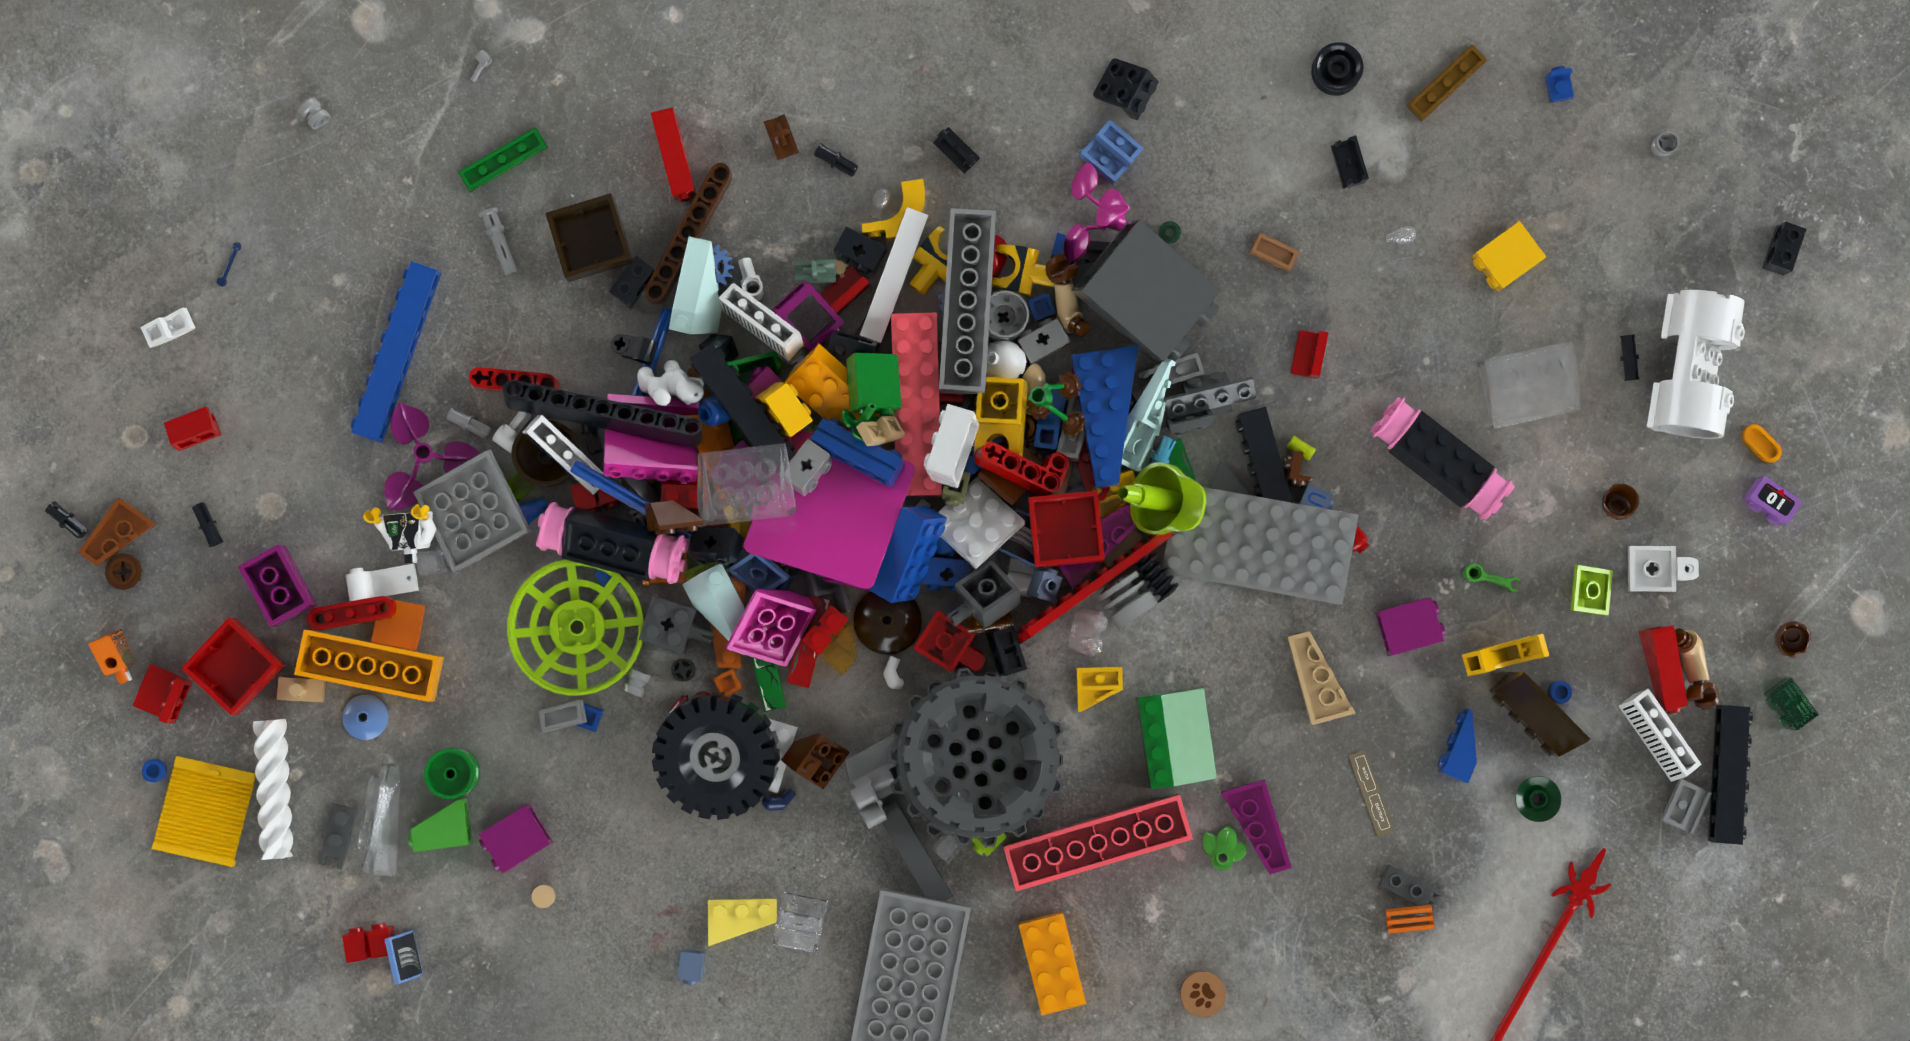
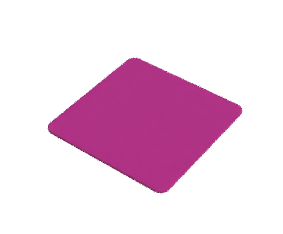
(837, 527)

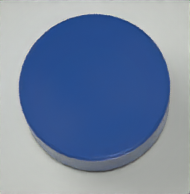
(1559, 692)
(154, 770)

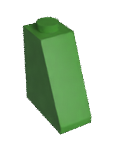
(444, 829)

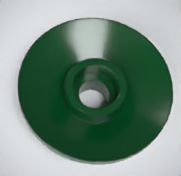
(1549, 799)

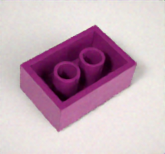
(277, 585)

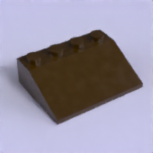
(1538, 714)

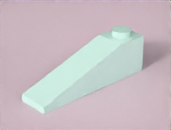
(696, 298)
(716, 599)

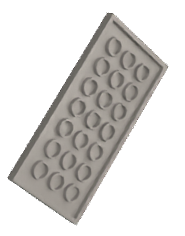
(1267, 546)
(910, 968)

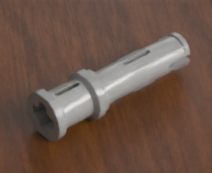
(496, 233)

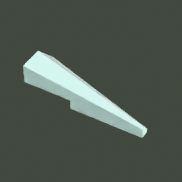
(1146, 420)

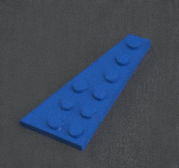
(1105, 405)

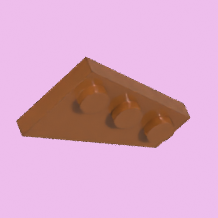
(115, 531)

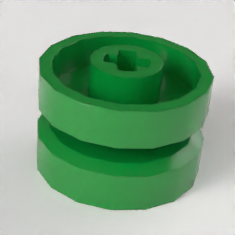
(465, 769)

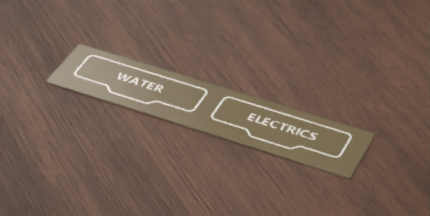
(1371, 793)

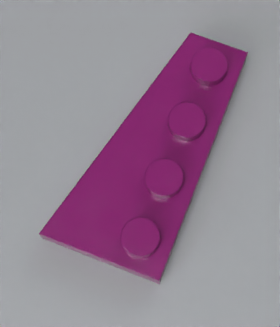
(1114, 530)
(1257, 817)

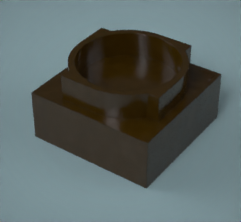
(589, 237)

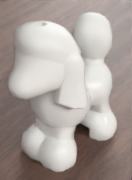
(672, 382)

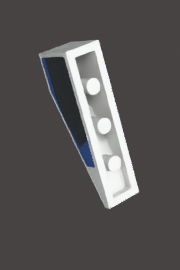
(558, 448)

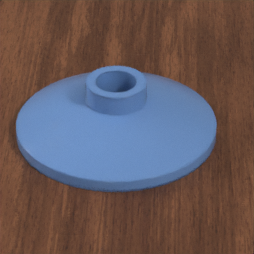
(376, 717)

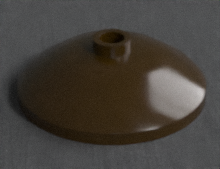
(529, 459)
(882, 637)

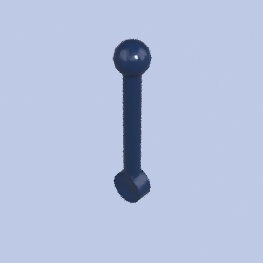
(221, 281)

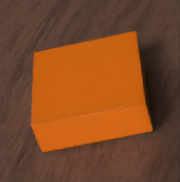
(728, 682)

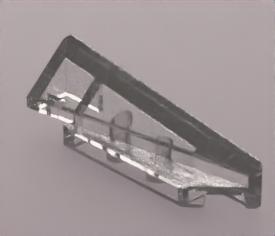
(380, 822)

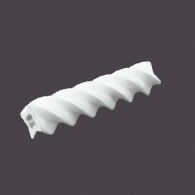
(273, 790)

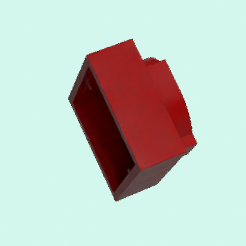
(1066, 529)
(233, 666)

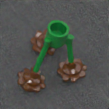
(1041, 403)

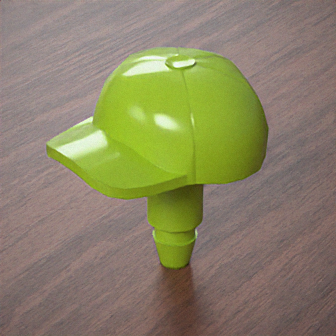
(1164, 500)

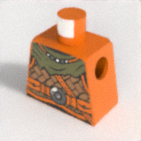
(110, 649)

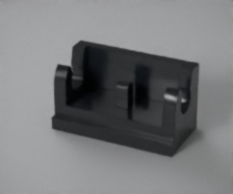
(1349, 162)

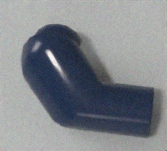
(778, 803)

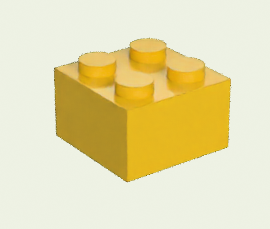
(785, 408)

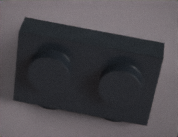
(1126, 87)

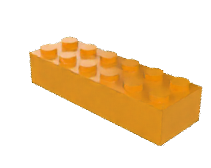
(369, 665)

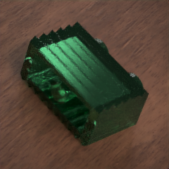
(1790, 704)

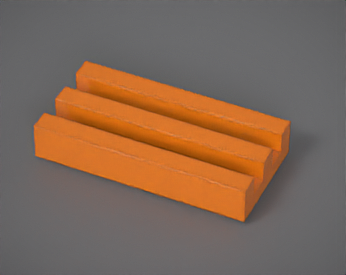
(1409, 919)

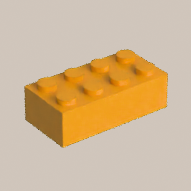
(823, 384)
(1052, 963)

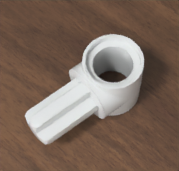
(750, 278)
(507, 433)

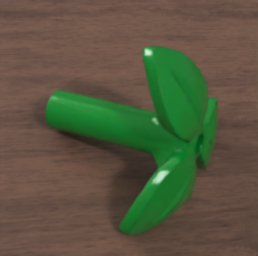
(851, 422)

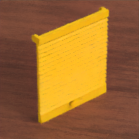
(204, 811)

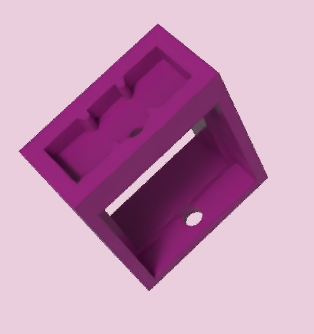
(794, 298)

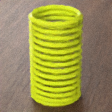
(1295, 441)

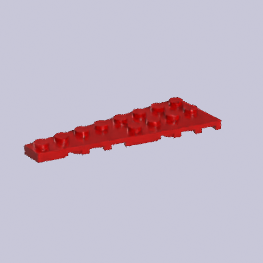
(1088, 587)

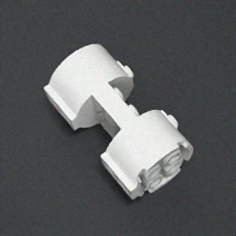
(1693, 400)

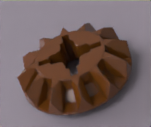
(117, 580)

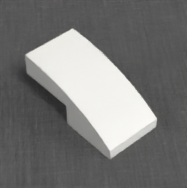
(168, 328)

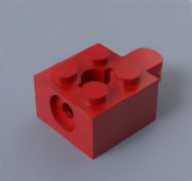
(949, 644)

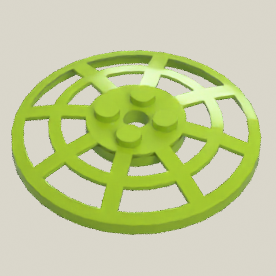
(562, 633)

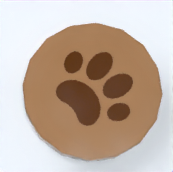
(1202, 994)

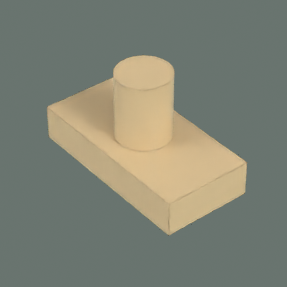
(301, 689)

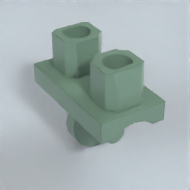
(815, 271)

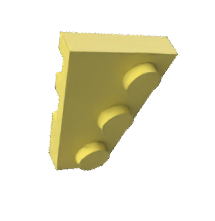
(738, 916)

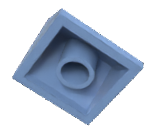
(757, 572)

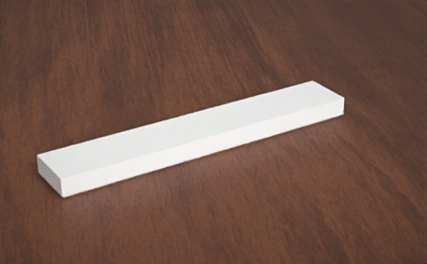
(893, 275)

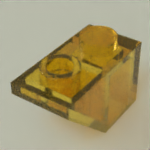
(843, 651)

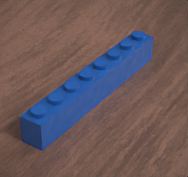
(396, 352)

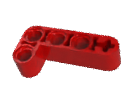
(495, 374)
(1016, 474)

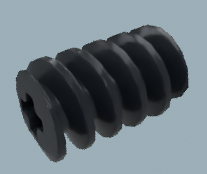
(1156, 576)

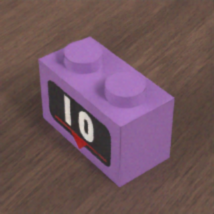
(1771, 501)

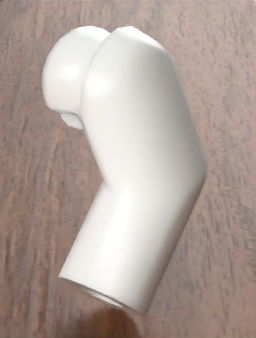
(890, 674)

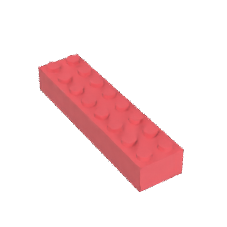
(917, 352)
(1097, 842)

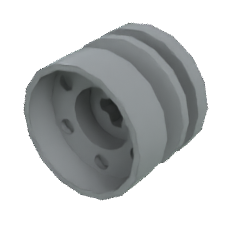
(1015, 310)
(1127, 599)

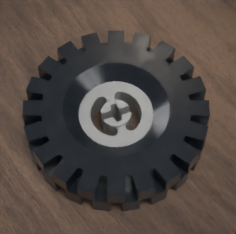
(698, 780)

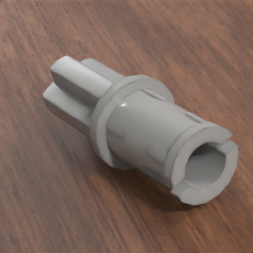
(468, 423)

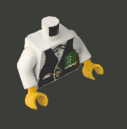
(405, 530)

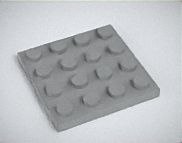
(473, 511)

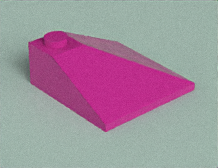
(772, 625)

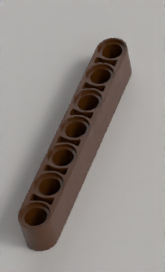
(688, 222)

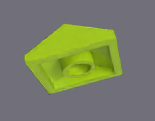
(1591, 590)

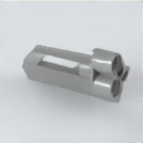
(871, 778)

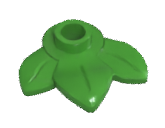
(1223, 844)

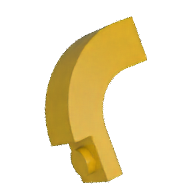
(913, 198)
(1505, 654)

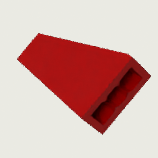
(673, 154)
(1664, 667)

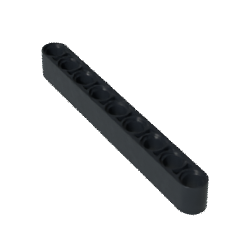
(591, 415)

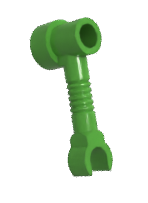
(1479, 574)

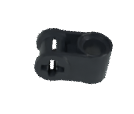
(636, 348)

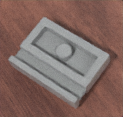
(1686, 806)

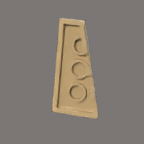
(1318, 684)

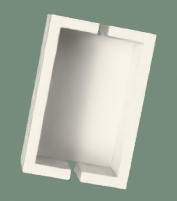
(951, 445)

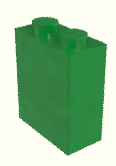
(874, 380)

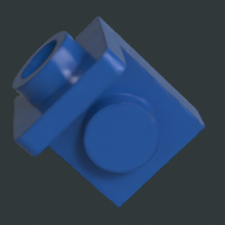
(1559, 84)

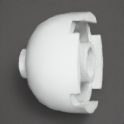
(1005, 360)

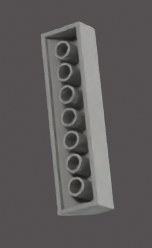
(967, 301)

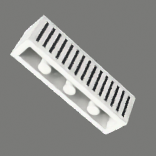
(761, 321)
(1660, 735)

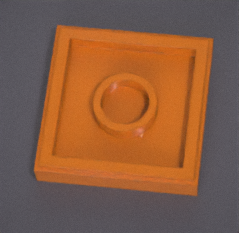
(402, 628)

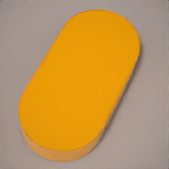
(1761, 443)

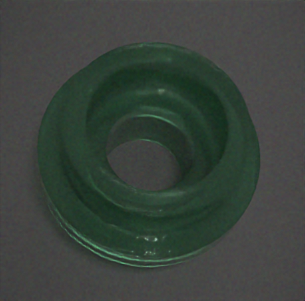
(1174, 227)

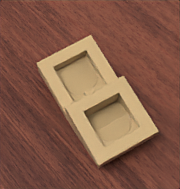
(880, 432)

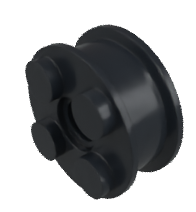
(1331, 82)

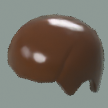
(1620, 501)
(1792, 638)

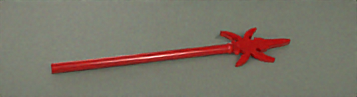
(1580, 890)

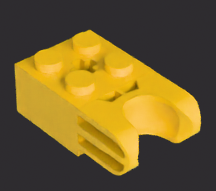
(1005, 420)

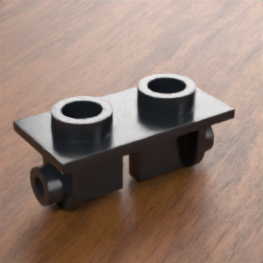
(956, 150)

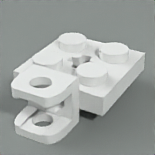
(1669, 568)

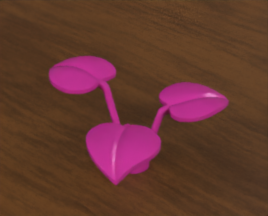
(1109, 214)

